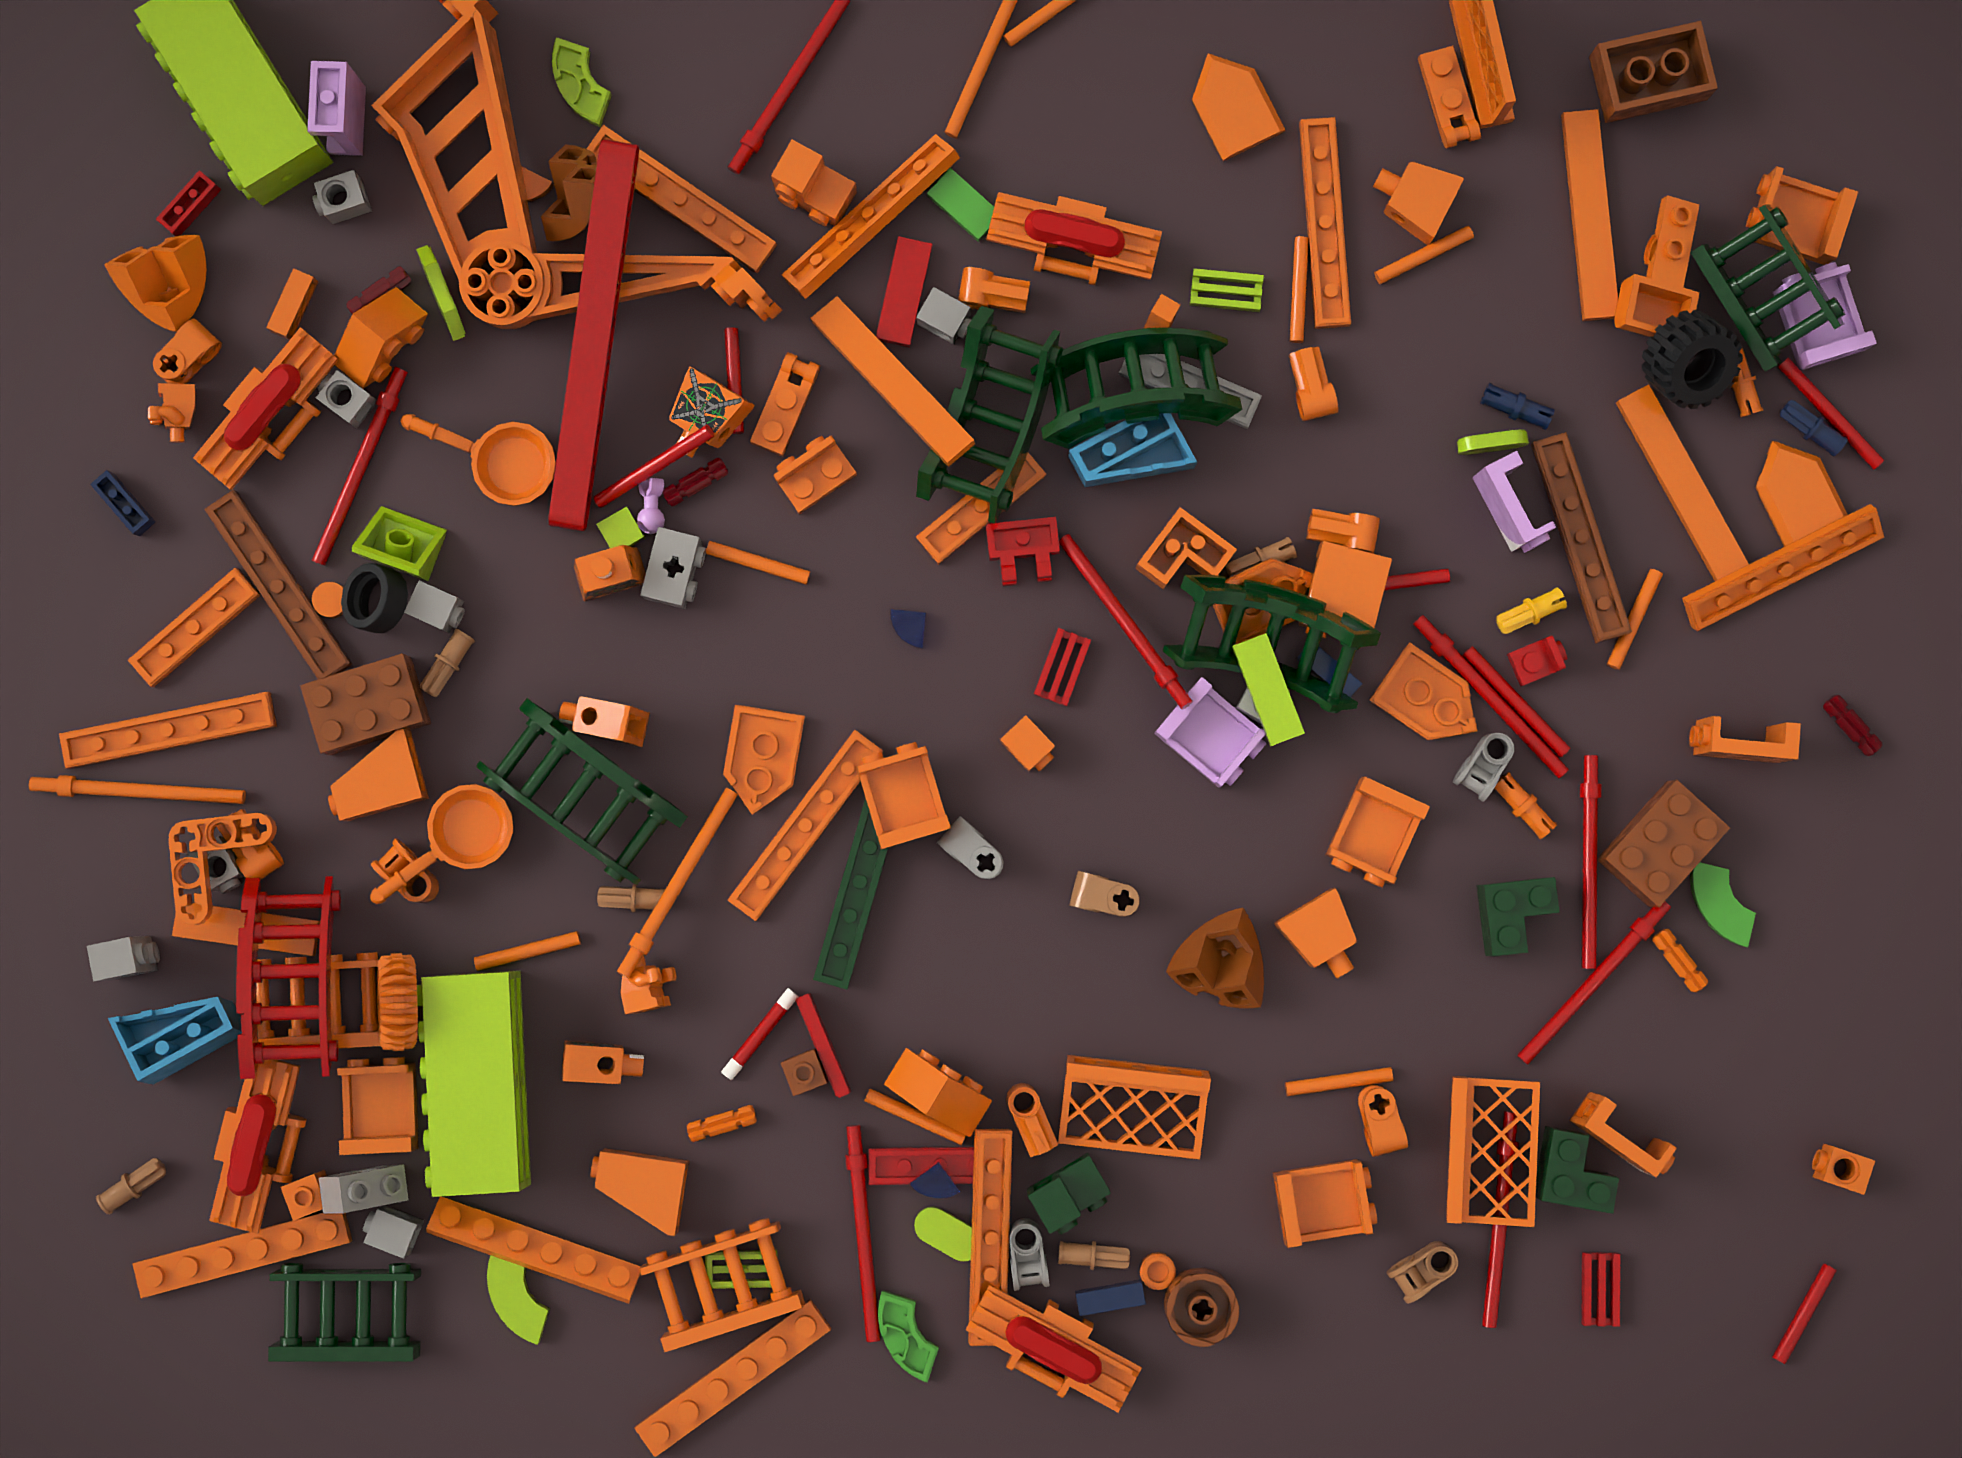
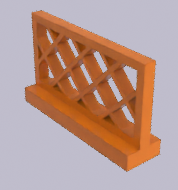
(1484, 61)
(1135, 1076)
(1461, 1147)

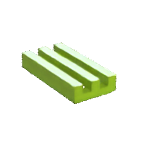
(1256, 292)
(744, 1254)

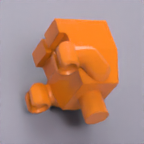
(176, 410)
(644, 988)

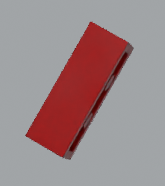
(188, 204)

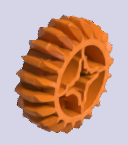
(397, 1002)

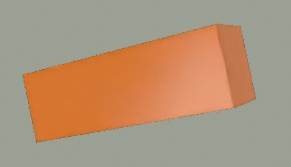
(292, 304)
(1162, 313)

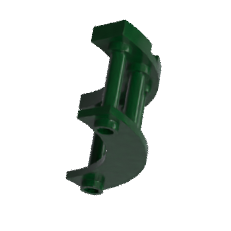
(1141, 403)
(963, 407)
(1281, 605)
(595, 767)

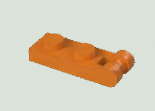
(1448, 96)
(784, 405)

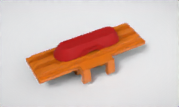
(1074, 225)
(256, 402)
(243, 1144)
(1055, 1342)

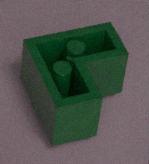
(1504, 908)
(1563, 1176)
(1068, 1192)

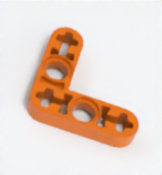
(202, 844)

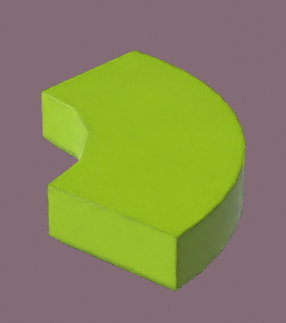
(575, 81)
(441, 292)
(514, 1301)

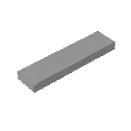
(1157, 376)

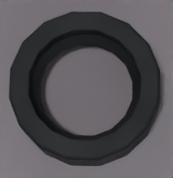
(391, 603)

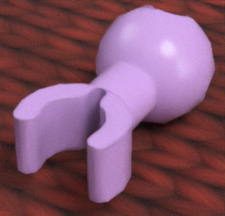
(651, 517)

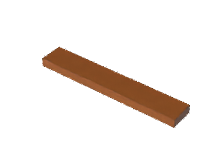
(1581, 538)
(277, 585)

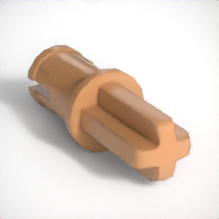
(1280, 551)
(446, 663)
(629, 898)
(131, 1185)
(1093, 1255)

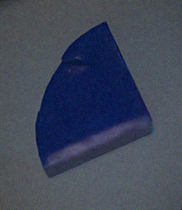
(909, 626)
(935, 1183)

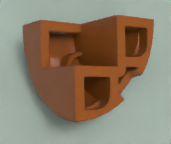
(574, 179)
(1222, 961)

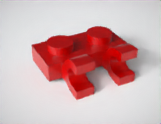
(1020, 540)

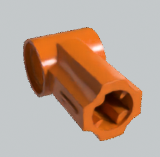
(983, 288)
(1314, 394)
(1351, 530)
(254, 860)
(1032, 1122)

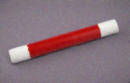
(759, 1034)

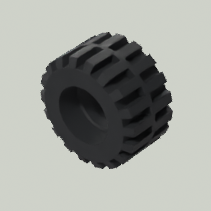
(1709, 371)

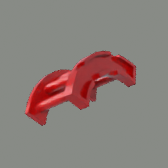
(253, 972)

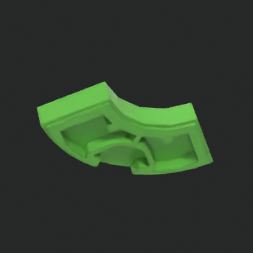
(1719, 906)
(903, 1337)

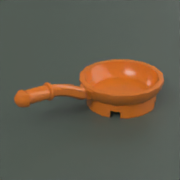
(508, 463)
(465, 829)

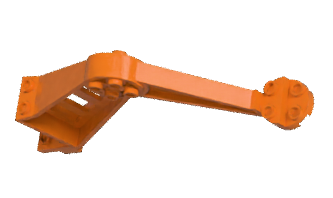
(508, 281)

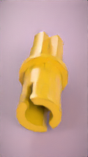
(1531, 611)

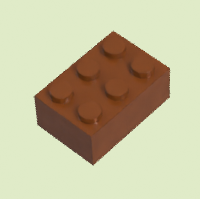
(1653, 71)
(365, 704)
(1663, 843)

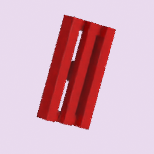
(1073, 638)
(1601, 1319)

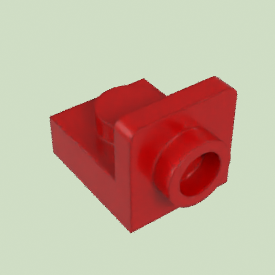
(1537, 660)

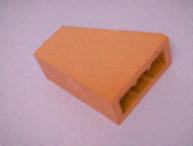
(380, 781)
(643, 1184)

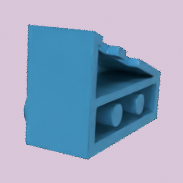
(1132, 452)
(176, 1036)

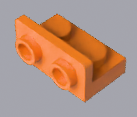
(814, 473)

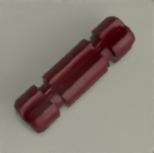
(398, 278)
(695, 482)
(1852, 725)

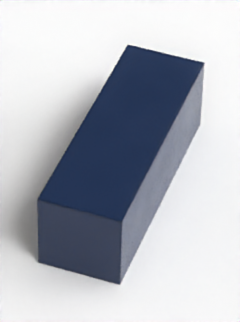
(123, 503)
(1324, 668)
(1110, 1297)

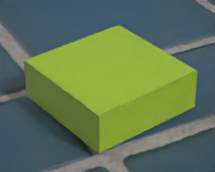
(620, 529)

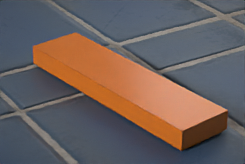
(972, 514)
(194, 627)
(225, 924)

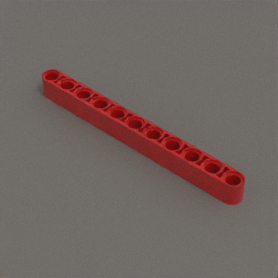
(593, 334)

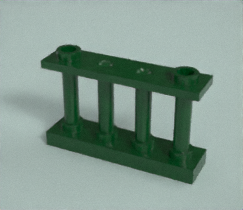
(1750, 319)
(327, 1346)

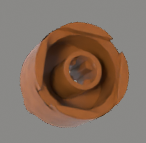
(1211, 1324)

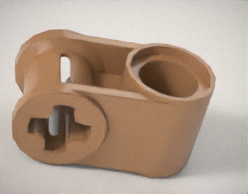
(1097, 894)
(1422, 1272)

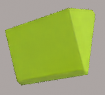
(401, 543)

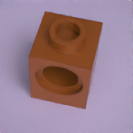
(804, 1072)

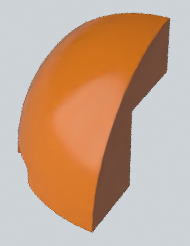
(163, 280)

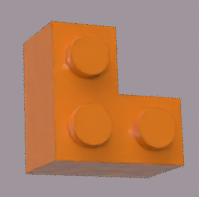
(806, 182)
(377, 335)
(1184, 541)
(938, 1091)

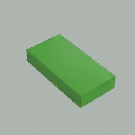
(962, 204)

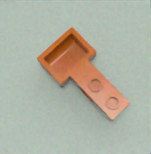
(1654, 298)

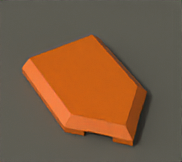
(1234, 107)
(1797, 493)
(1269, 572)
(1426, 696)
(762, 754)

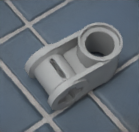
(1484, 767)
(967, 845)
(1029, 1260)

